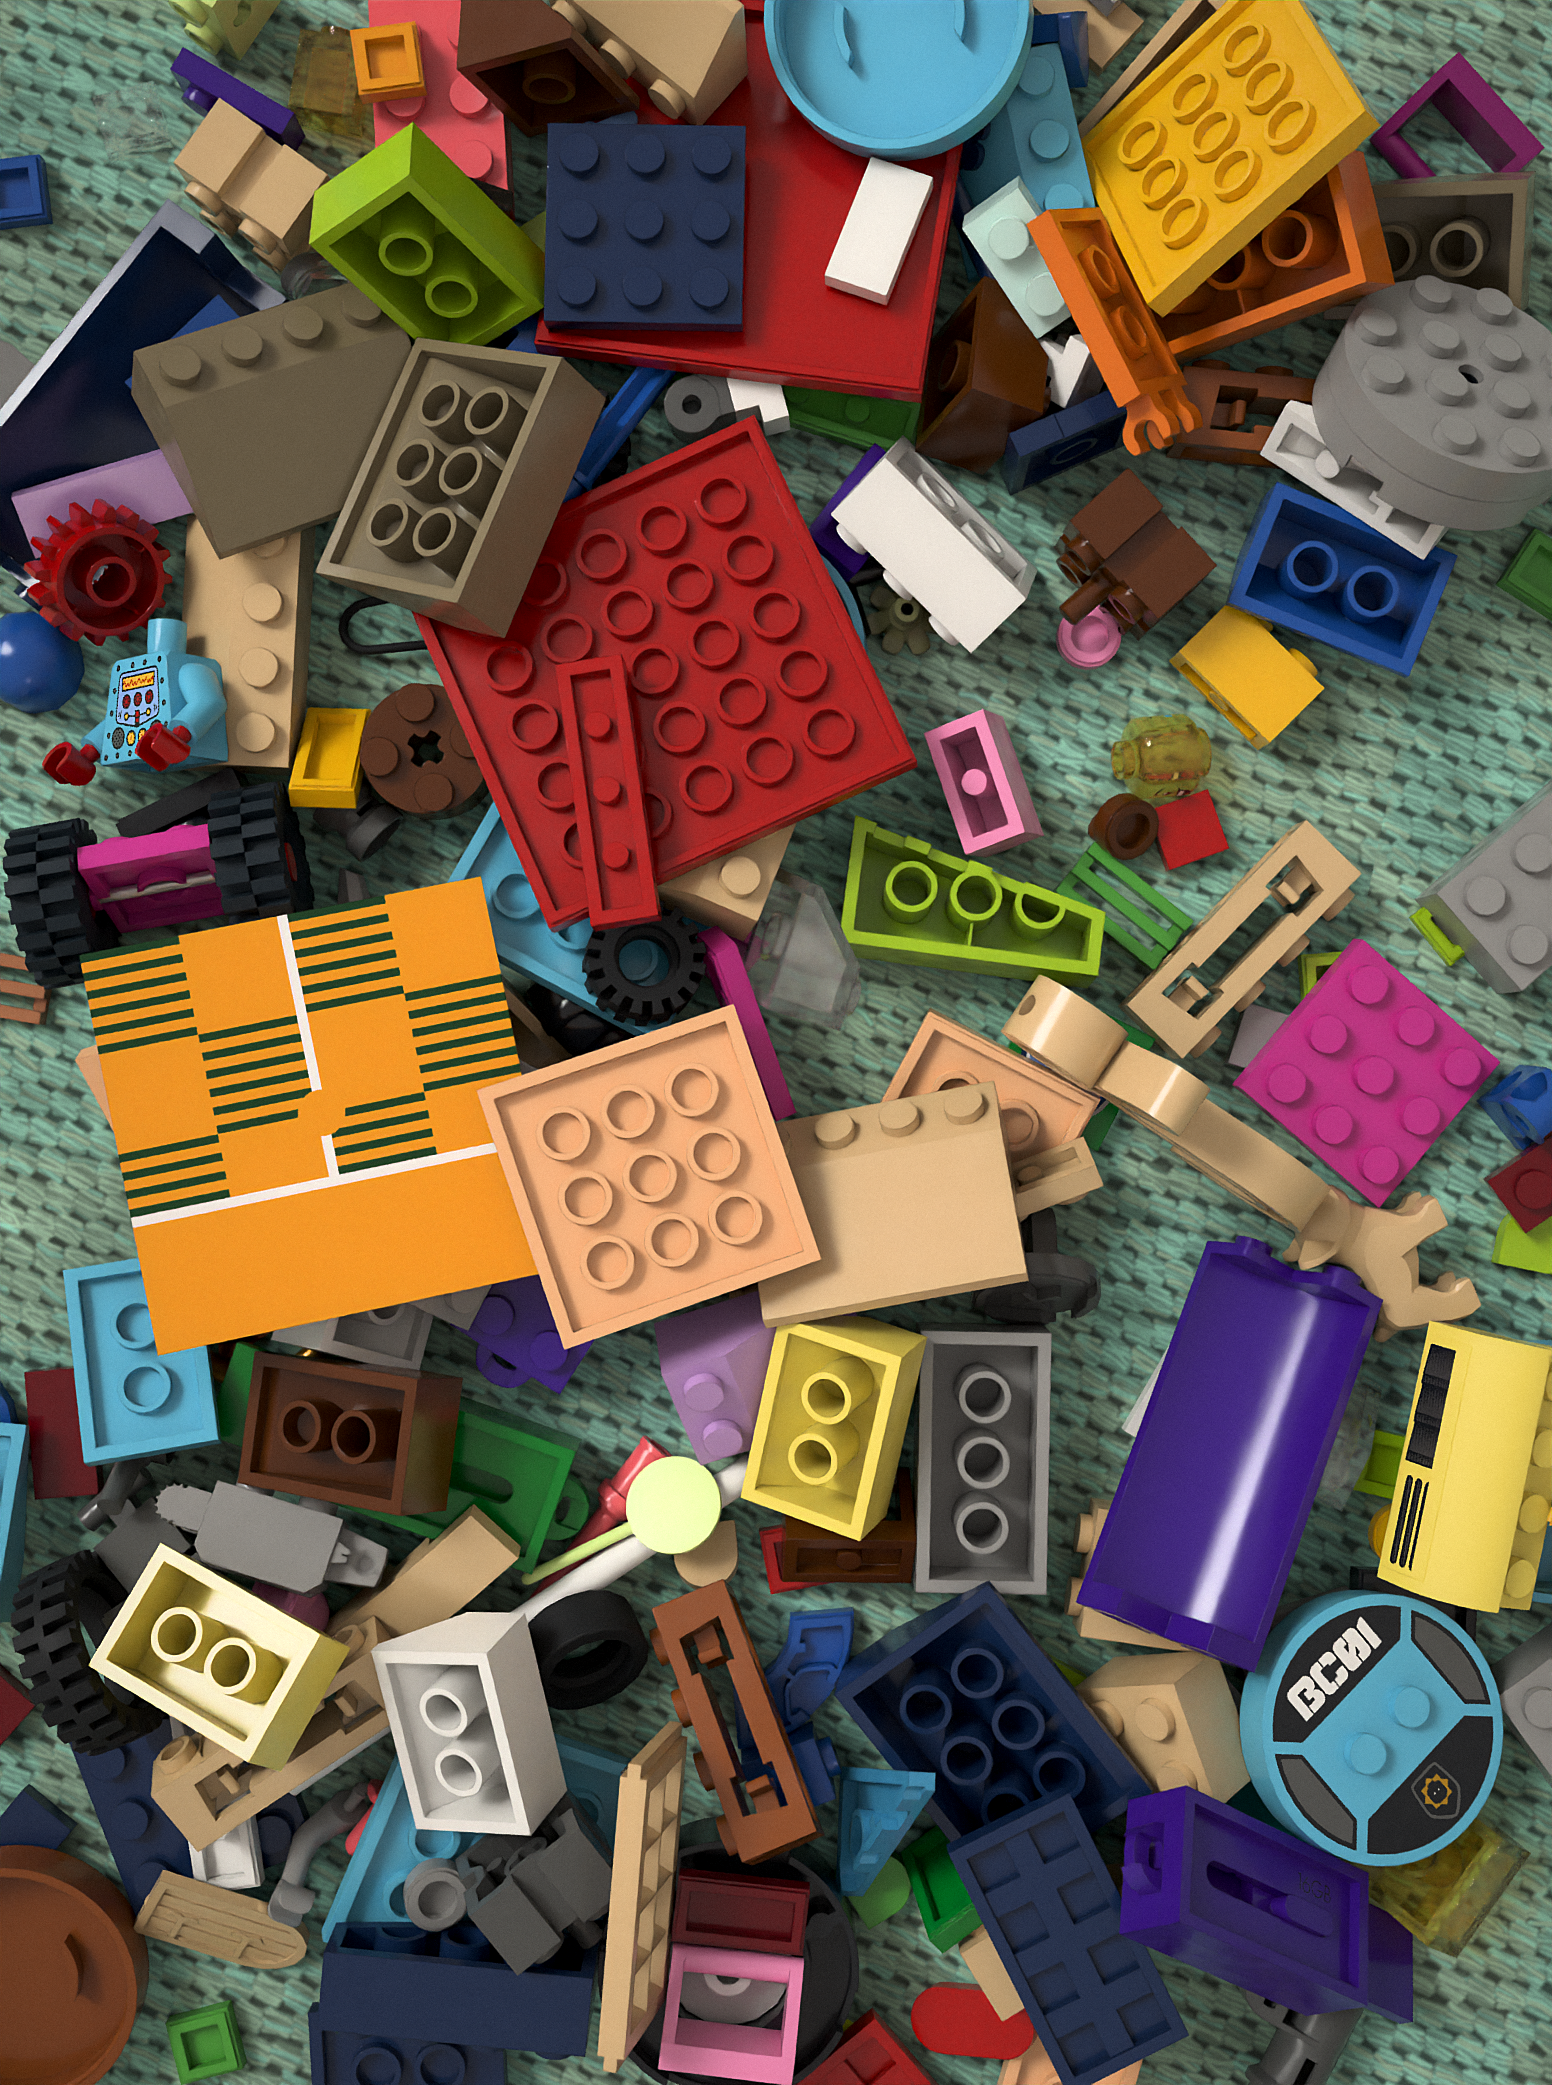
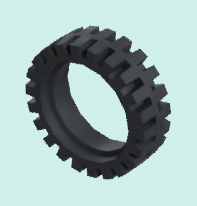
(56, 1658)

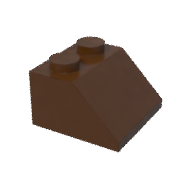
(537, 66)
(981, 381)

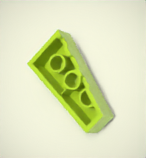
(960, 915)

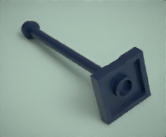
(1065, 434)

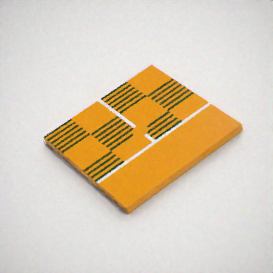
(310, 1112)

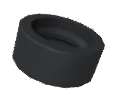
(599, 1673)

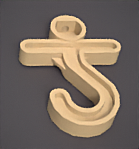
(1164, 1098)

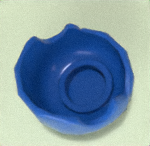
(37, 663)

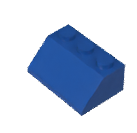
(1337, 580)

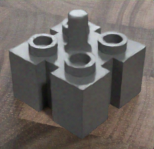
(538, 1884)

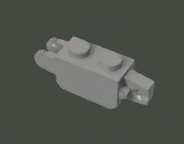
(273, 1540)

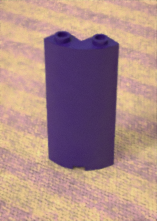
(1231, 1451)

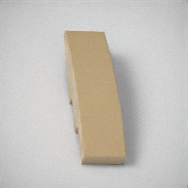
(434, 1578)

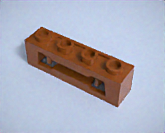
(1247, 392)
(696, 1621)

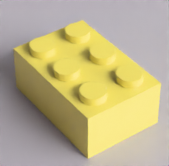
(219, 1658)

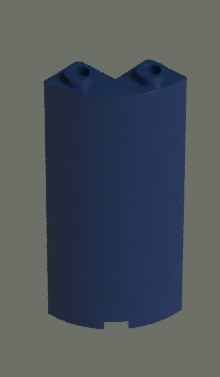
(75, 400)

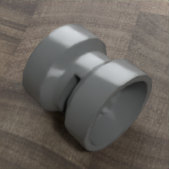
(364, 827)

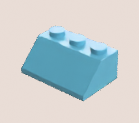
(1035, 140)

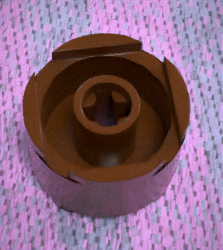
(392, 759)

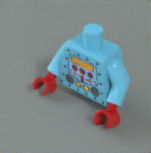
(159, 715)

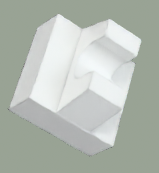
(1071, 369)

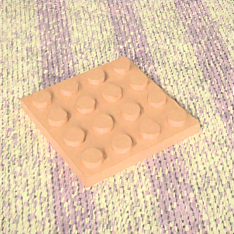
(648, 1176)

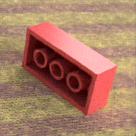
(453, 110)

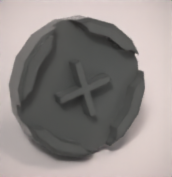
(1054, 1282)

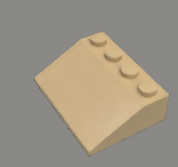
(901, 1204)

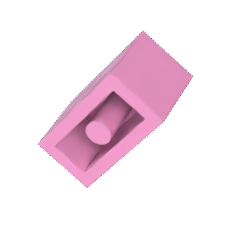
(983, 784)

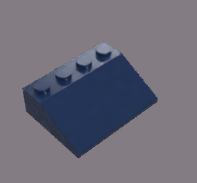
(986, 1713)

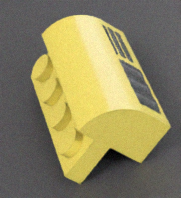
(1474, 1472)

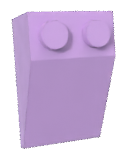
(717, 1372)

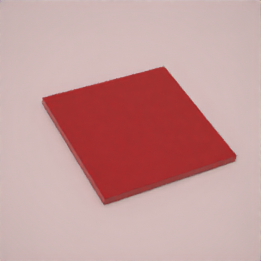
(794, 214)

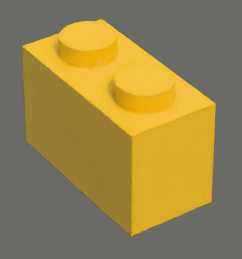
(1248, 674)

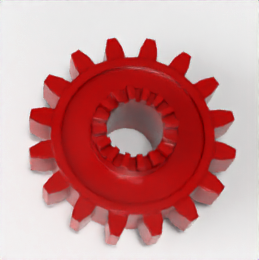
(74, 554)

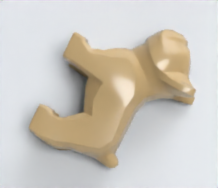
(1383, 1252)

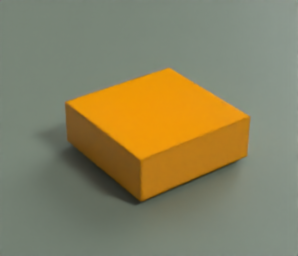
(388, 62)

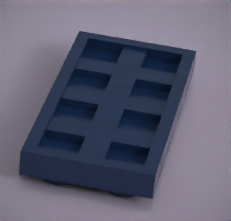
(1060, 1940)

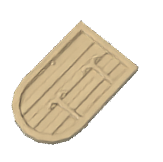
(219, 1923)

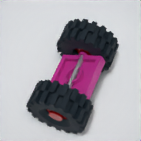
(83, 894)

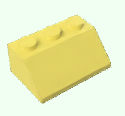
(833, 1421)

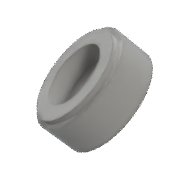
(434, 1895)

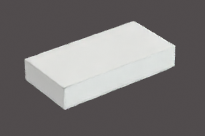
(878, 231)

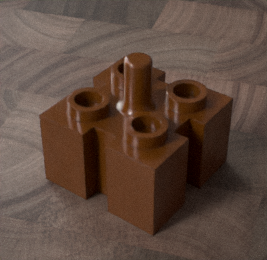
(1130, 557)

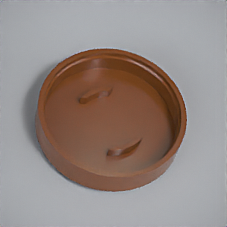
(67, 1969)

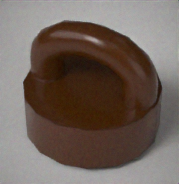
(1124, 826)

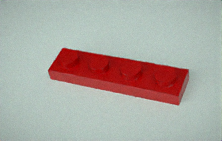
(608, 792)

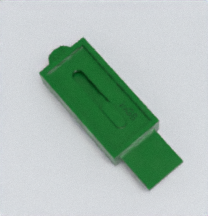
(499, 1463)

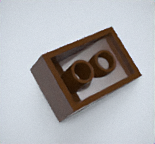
(351, 1432)

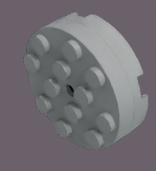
(1443, 402)

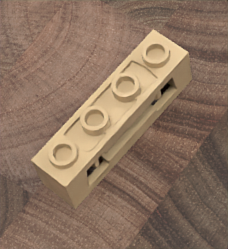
(1313, 867)
(200, 1777)

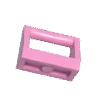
(731, 2048)

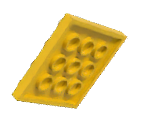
(1221, 142)

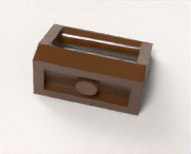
(880, 1557)

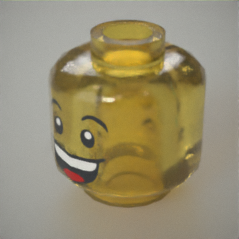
(1161, 756)

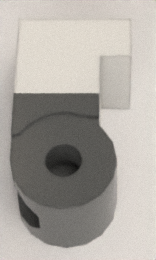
(708, 404)

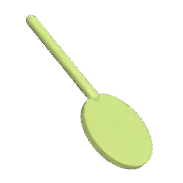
(668, 1509)

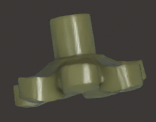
(897, 626)

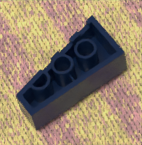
(455, 1990)

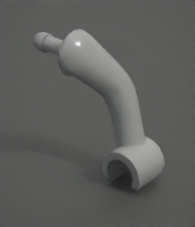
(338, 1815)

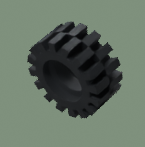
(638, 1001)

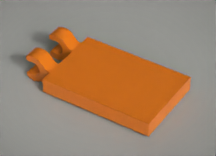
(1116, 325)

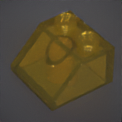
(1451, 1890)

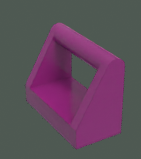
(1475, 114)

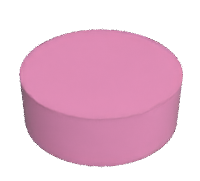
(1090, 642)

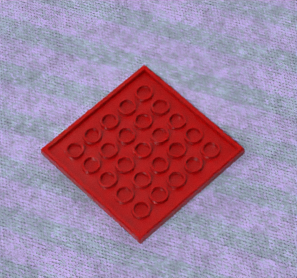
(734, 657)

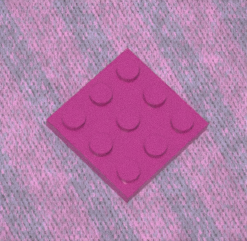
(1366, 1072)

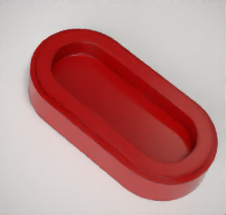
(962, 2022)

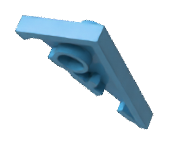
(873, 1818)

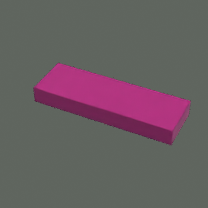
(733, 987)

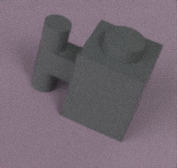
(137, 1534)

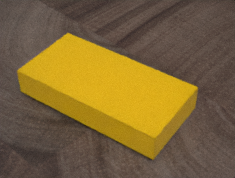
(328, 759)

